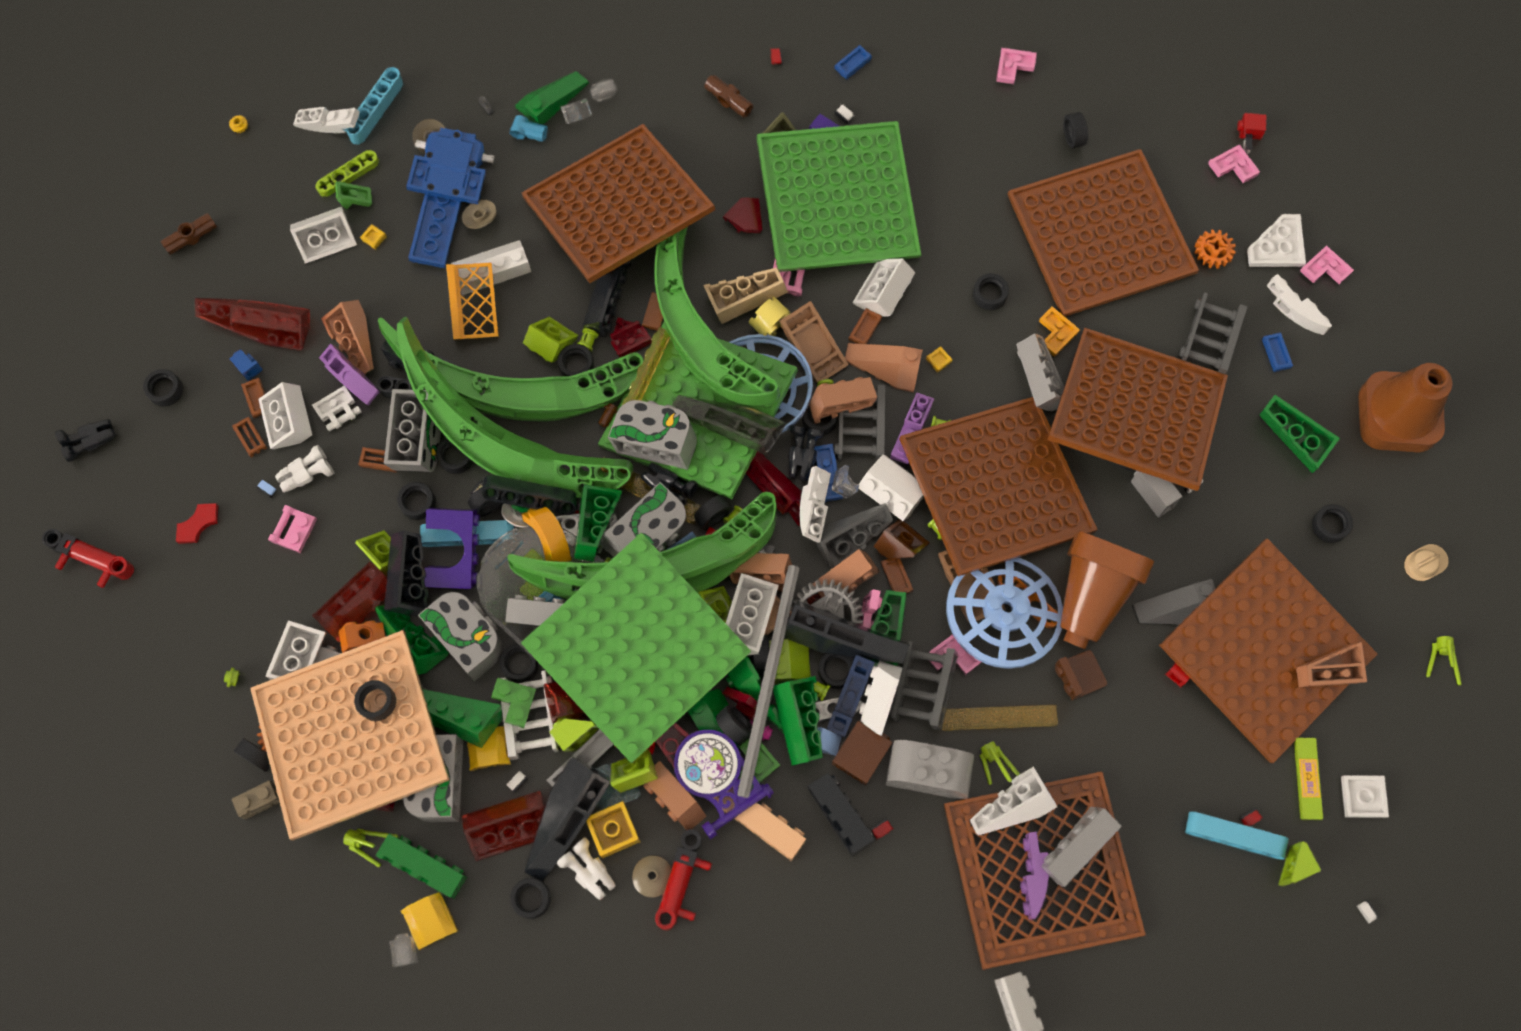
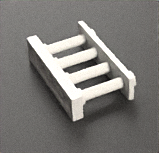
(515, 747)

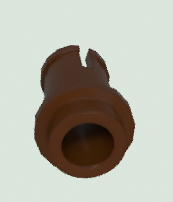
(607, 415)

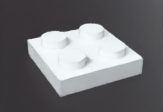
(1364, 797)

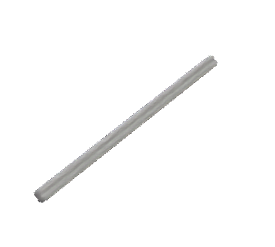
(768, 682)

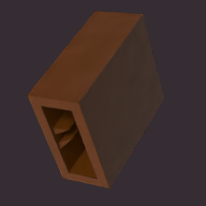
(862, 753)

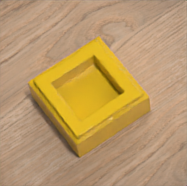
(373, 236)
(939, 359)

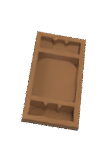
(811, 337)
(964, 585)

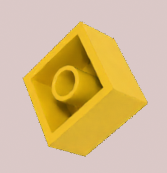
(612, 829)

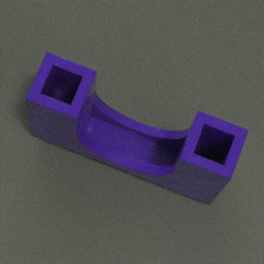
(464, 524)

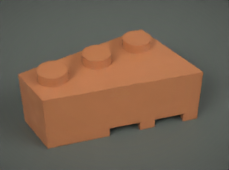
(841, 397)
(851, 571)
(1336, 668)
(675, 798)

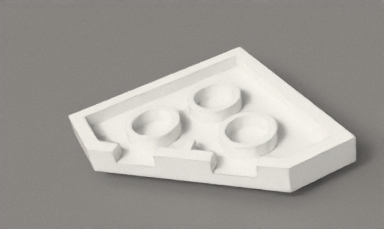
(1279, 245)

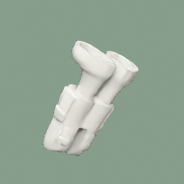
(298, 473)
(592, 873)

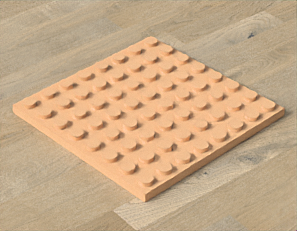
(328, 755)

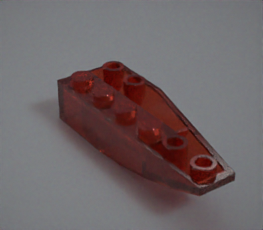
(259, 321)

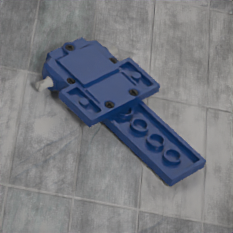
(446, 178)

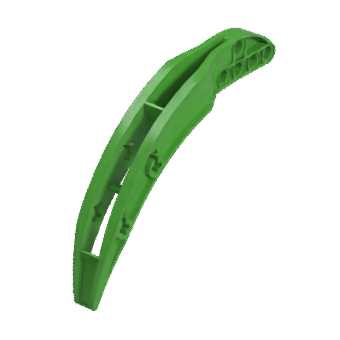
(696, 342)
(533, 397)
(492, 445)
(699, 561)

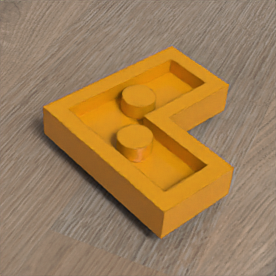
(1062, 330)

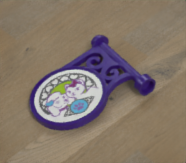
(709, 767)

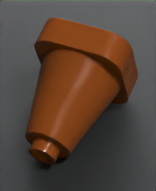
(1404, 408)
(1098, 586)

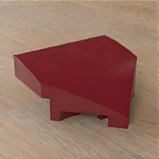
(745, 215)
(629, 337)
(745, 702)

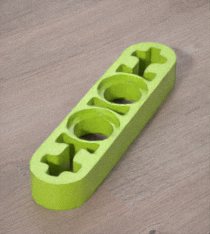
(348, 175)

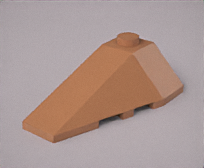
(349, 328)
(888, 363)

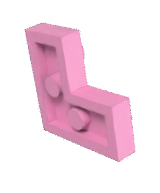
(1012, 60)
(1235, 160)
(1326, 262)
(870, 604)
(964, 661)

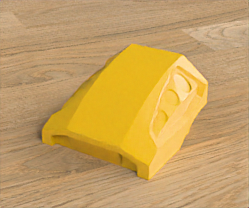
(492, 753)
(429, 920)

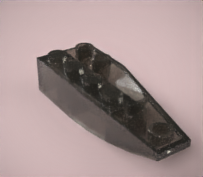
(733, 421)

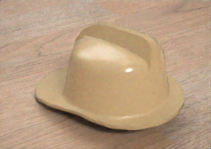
(1426, 562)

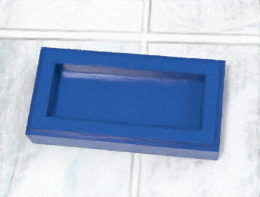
(853, 62)
(1277, 352)

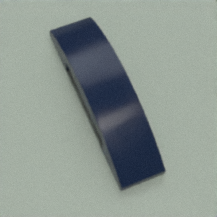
(850, 695)

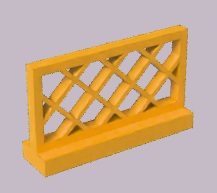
(456, 305)

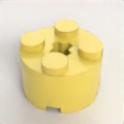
(768, 317)

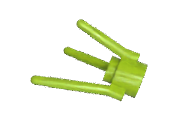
(1445, 646)
(993, 753)
(356, 839)

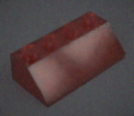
(353, 600)
(503, 825)

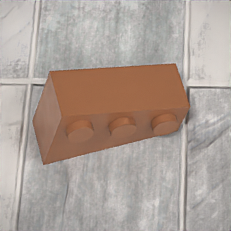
(765, 567)

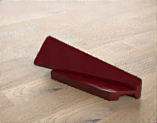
(772, 480)

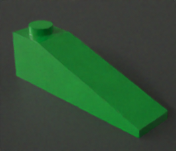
(547, 100)
(425, 650)
(746, 680)
(706, 709)

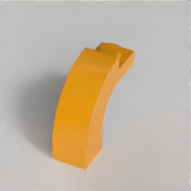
(550, 534)

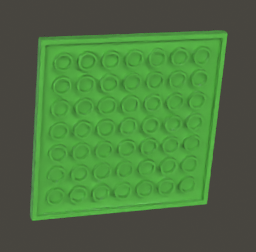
(838, 196)
(717, 460)
(636, 647)

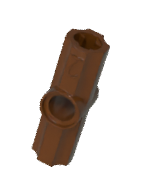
(728, 96)
(196, 229)

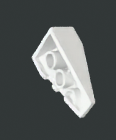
(1021, 802)

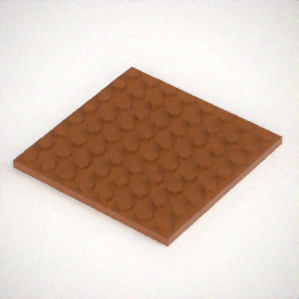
(617, 202)
(1102, 232)
(1139, 409)
(997, 485)
(1250, 640)

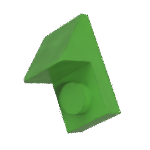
(352, 194)

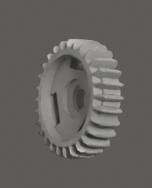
(834, 599)

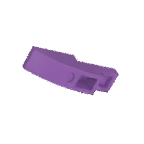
(348, 375)
(914, 421)
(1034, 885)

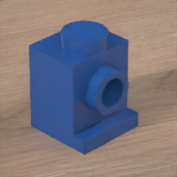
(246, 364)

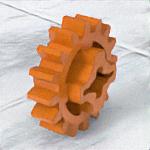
(1213, 247)

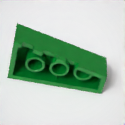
(1299, 432)
(595, 516)
(890, 617)
(463, 716)
(799, 719)
(422, 866)

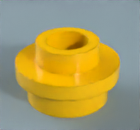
(241, 127)

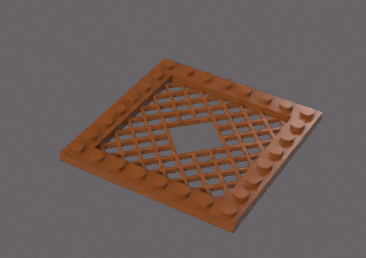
(992, 953)

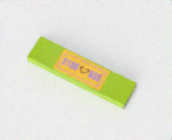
(1308, 779)

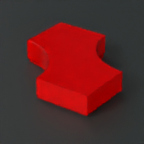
(192, 528)

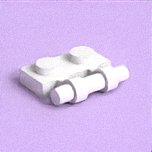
(335, 403)

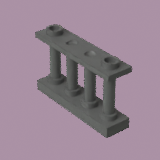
(1232, 333)
(876, 432)
(940, 697)

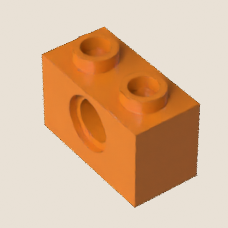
(350, 636)

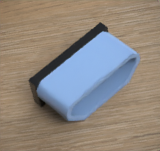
(266, 488)

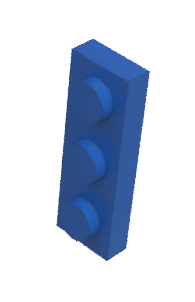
(826, 460)

